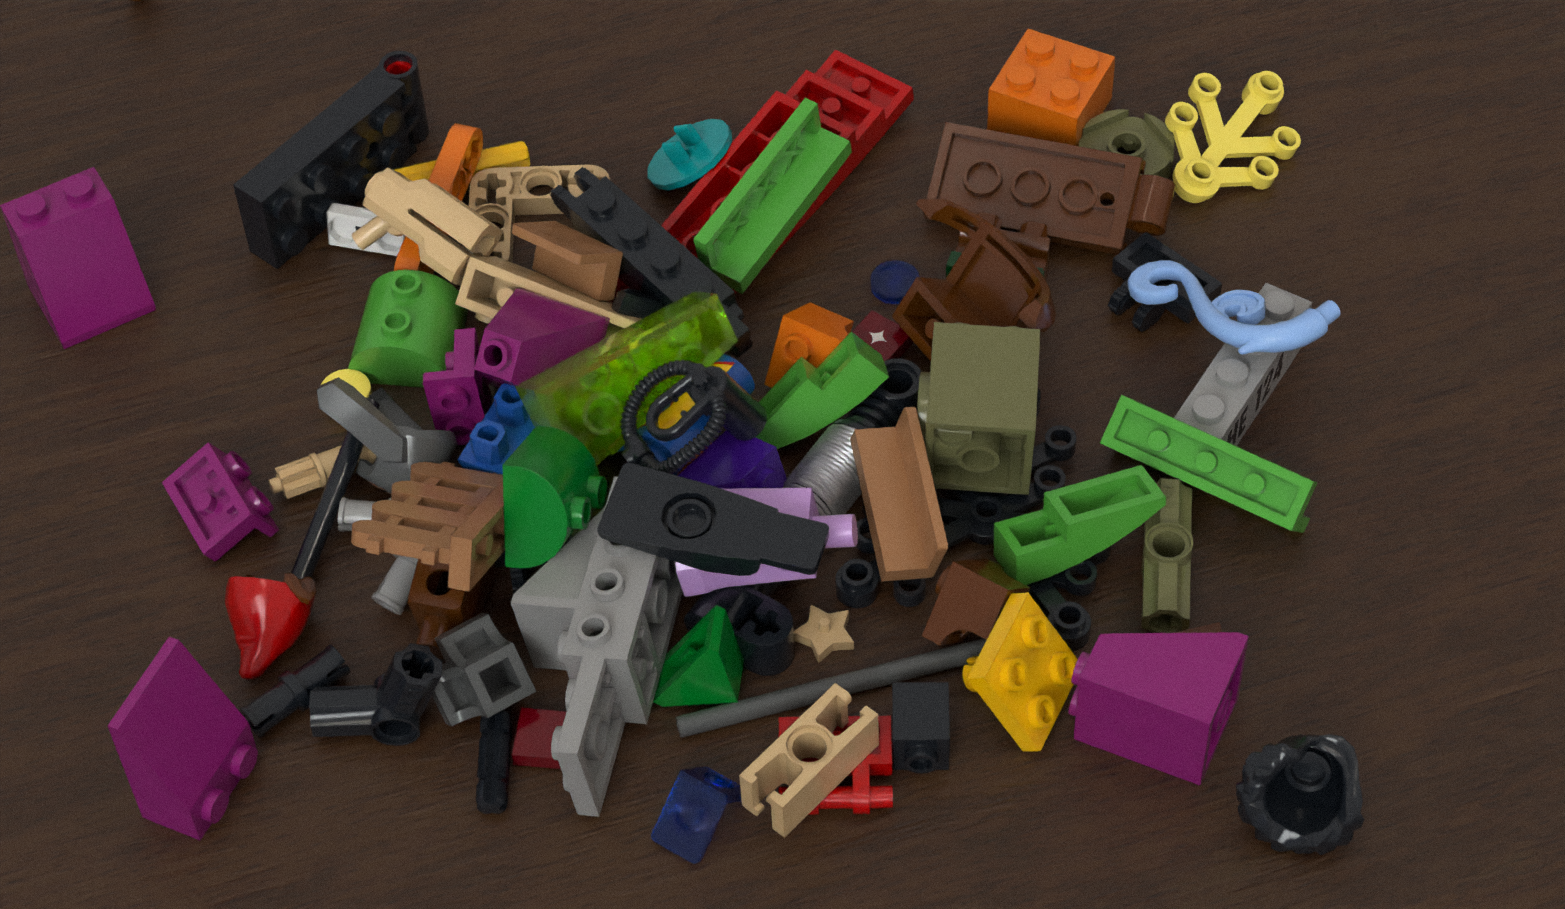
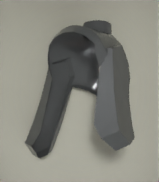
(384, 431)

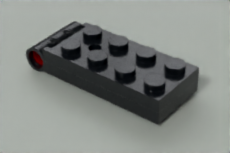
(333, 159)

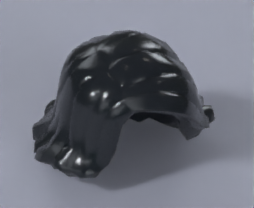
(1302, 793)

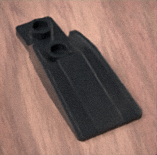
(707, 525)

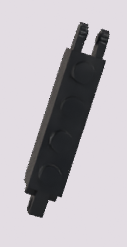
(651, 255)

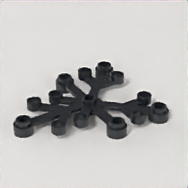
(968, 523)

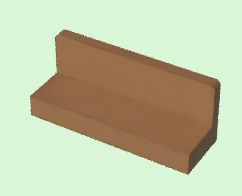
(900, 499)

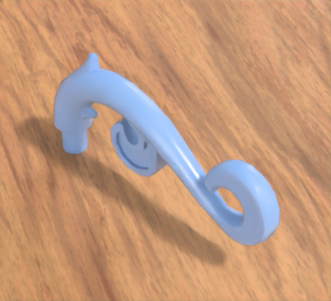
(1244, 304)

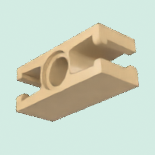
(809, 781)

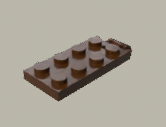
(1051, 185)

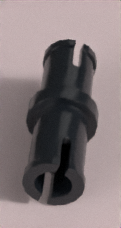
(294, 690)

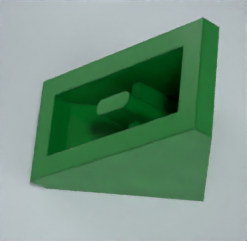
(702, 665)

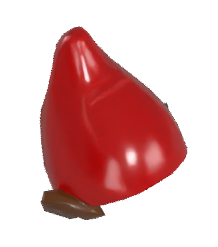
(267, 617)

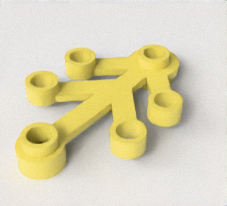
(1200, 176)

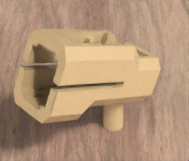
(403, 210)

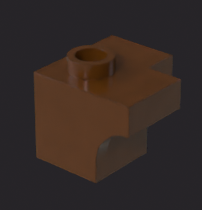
(969, 600)

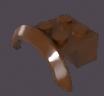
(986, 286)

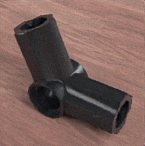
(384, 710)

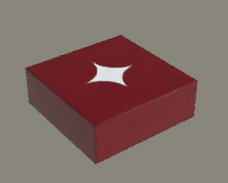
(883, 336)

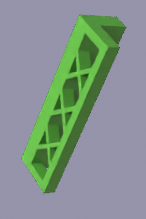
(771, 198)
(1210, 463)

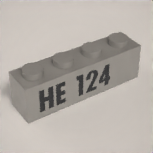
(1239, 384)

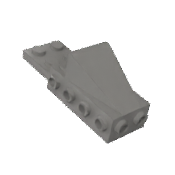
(607, 623)

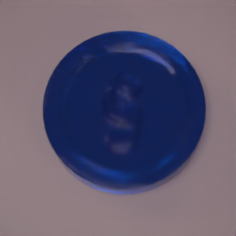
(892, 280)

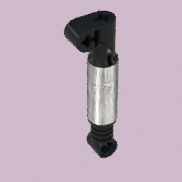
(834, 480)

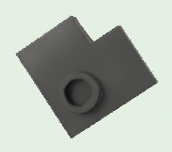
(479, 673)

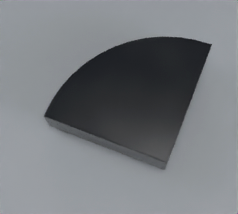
(635, 303)

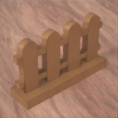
(441, 518)

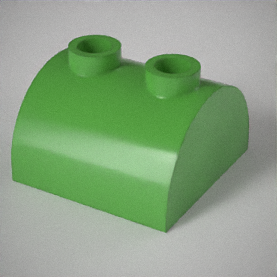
(406, 328)

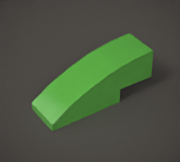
(816, 397)
(1075, 524)

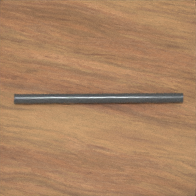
(810, 692)

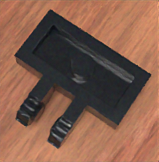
(1146, 250)

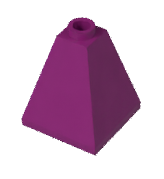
(533, 336)

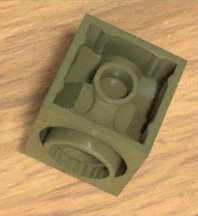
(980, 407)

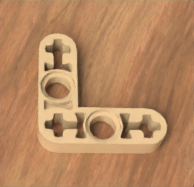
(513, 196)

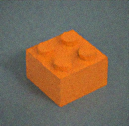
(1050, 89)

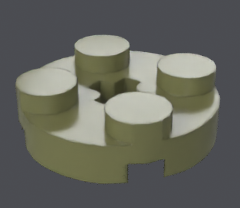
(1147, 136)

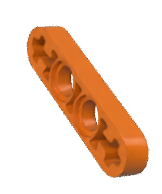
(451, 172)

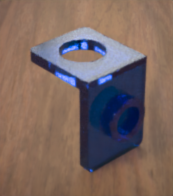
(694, 812)

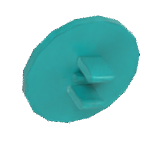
(689, 153)

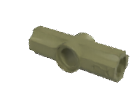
(1168, 561)

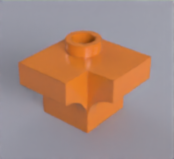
(806, 333)

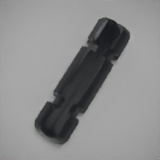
(493, 763)

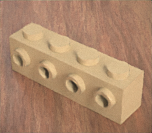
(492, 281)

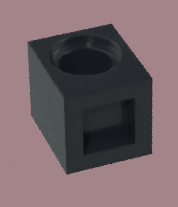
(920, 726)

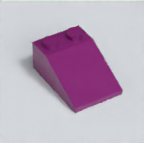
(181, 743)

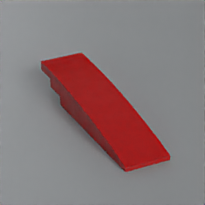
(851, 103)

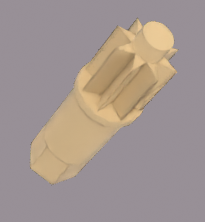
(309, 472)

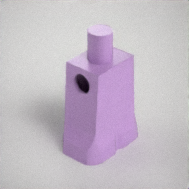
(790, 501)

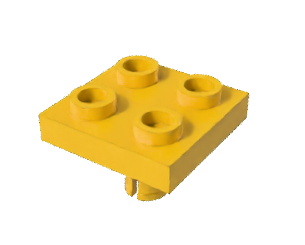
(1023, 672)

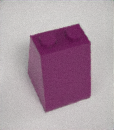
(77, 257)
(1159, 697)

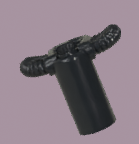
(713, 395)

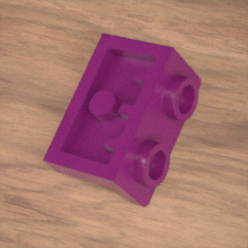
(459, 394)
(218, 500)

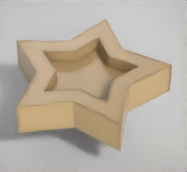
(825, 632)

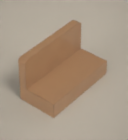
(573, 258)

